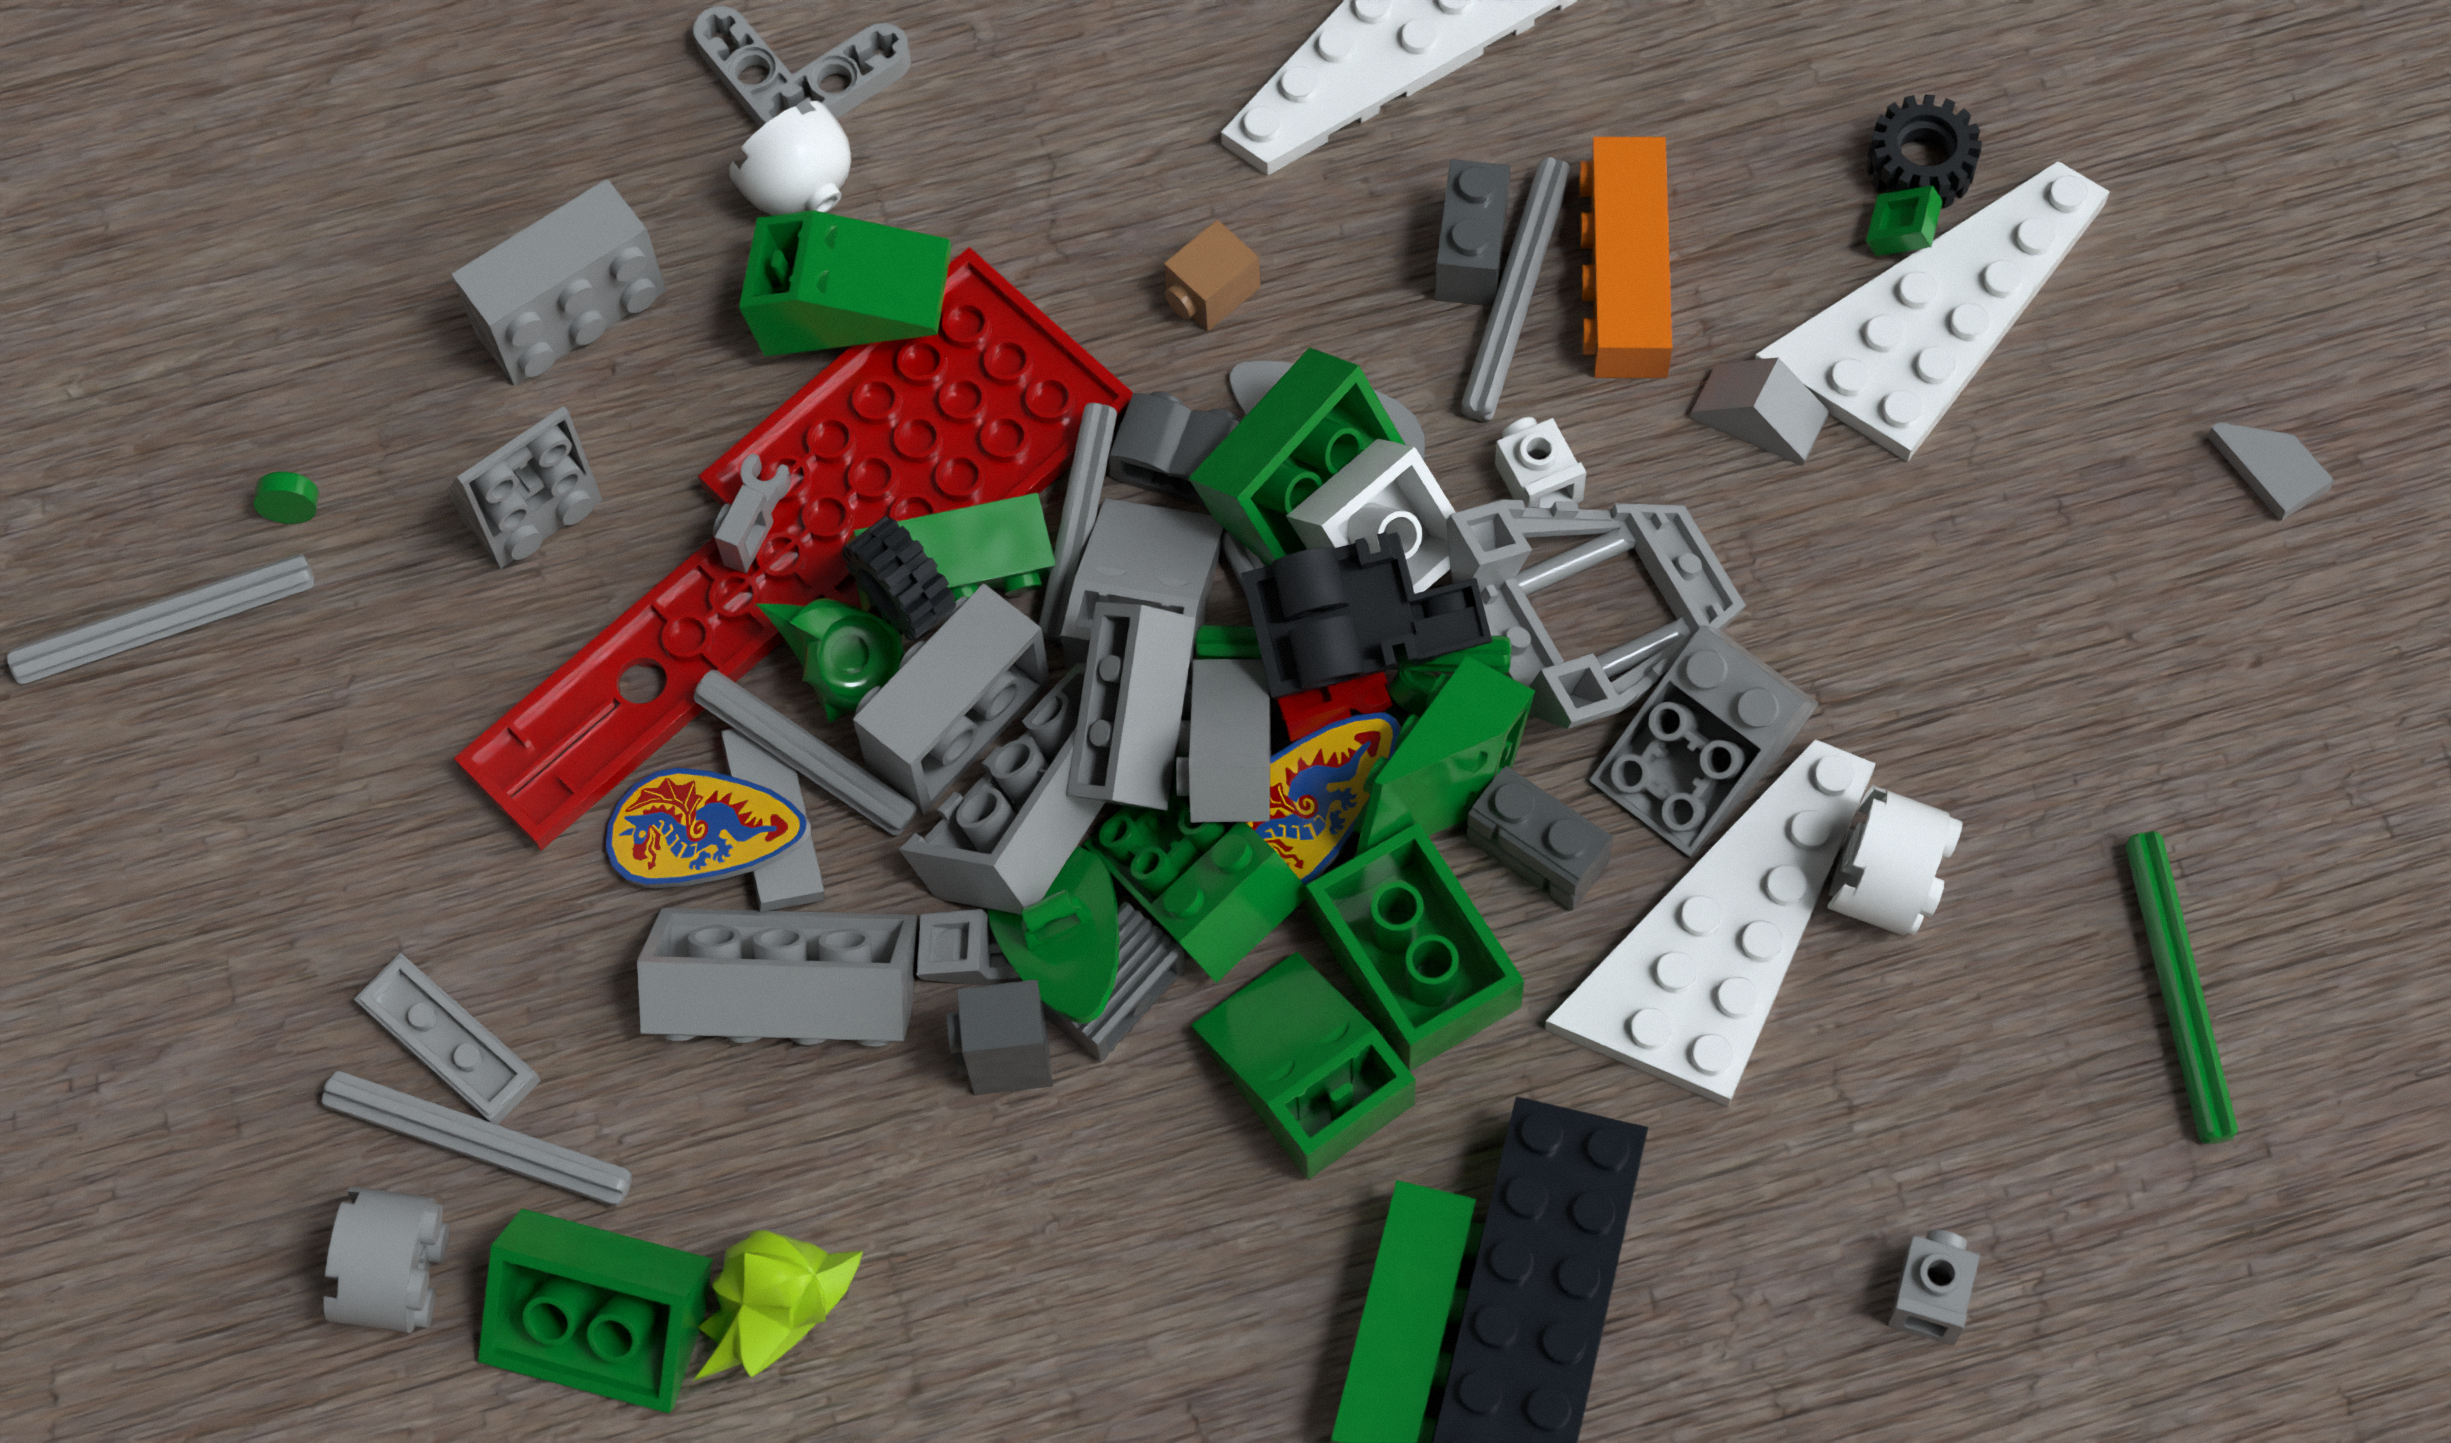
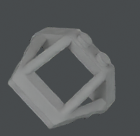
(1492, 548)

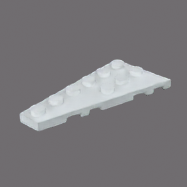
(1363, 60)
(1922, 329)
(1711, 956)

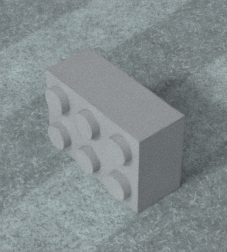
(560, 282)
(952, 697)

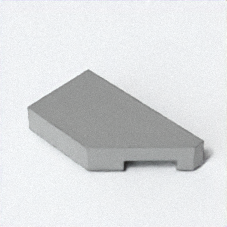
(2273, 466)

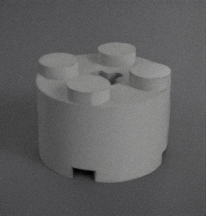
(384, 1259)

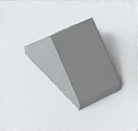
(1762, 406)

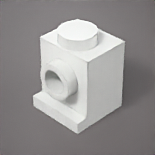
(1543, 480)

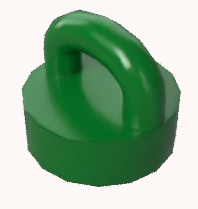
(1410, 692)

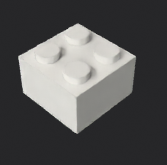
(1379, 493)

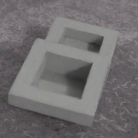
(961, 950)

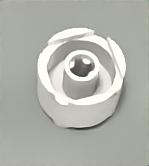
(1892, 862)

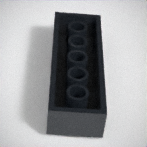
(1542, 1278)

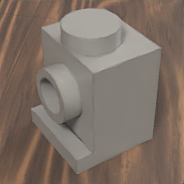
(1929, 1308)

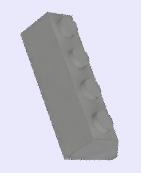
(778, 975)

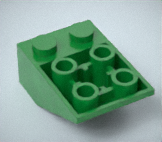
(840, 282)
(1446, 754)
(1202, 881)
(1307, 1063)

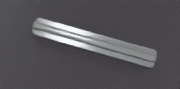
(1078, 513)
(804, 752)

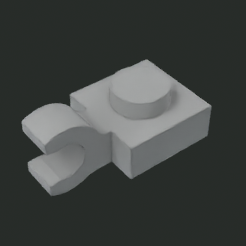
(746, 522)

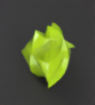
(771, 1298)

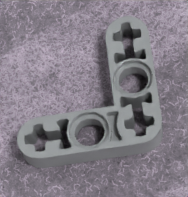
(786, 89)

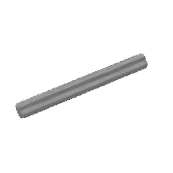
(1515, 290)
(160, 619)
(477, 1138)

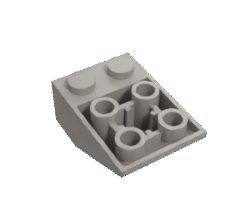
(527, 489)
(1144, 559)
(1703, 739)

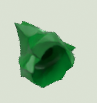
(840, 649)

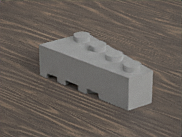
(1017, 822)

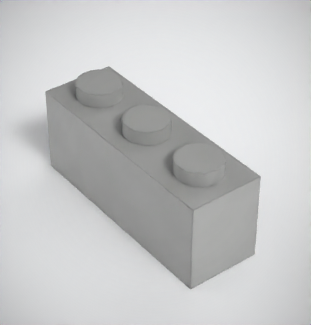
(1131, 705)
(1226, 742)

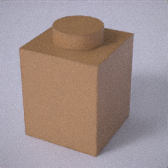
(1211, 276)

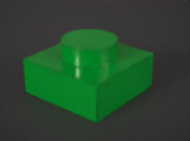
(1904, 220)

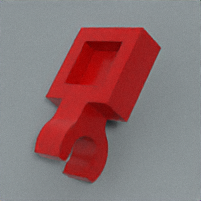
(1319, 707)

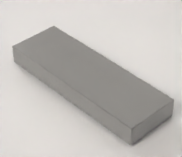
(796, 876)
(447, 1039)

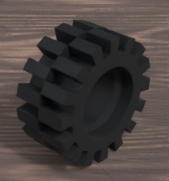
(1927, 124)
(899, 578)

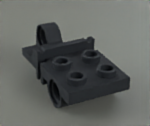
(1346, 611)

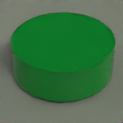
(286, 497)

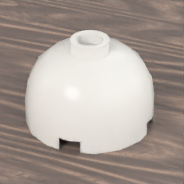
(795, 163)

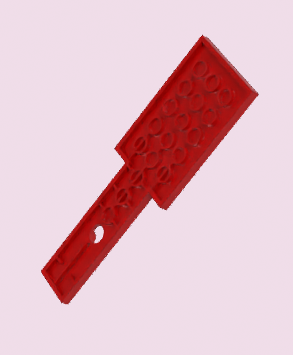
(875, 435)

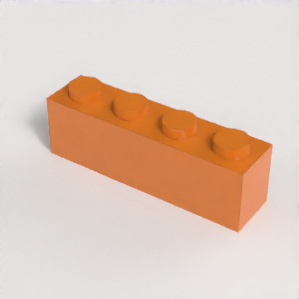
(1629, 257)

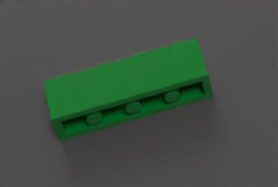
(1407, 1318)

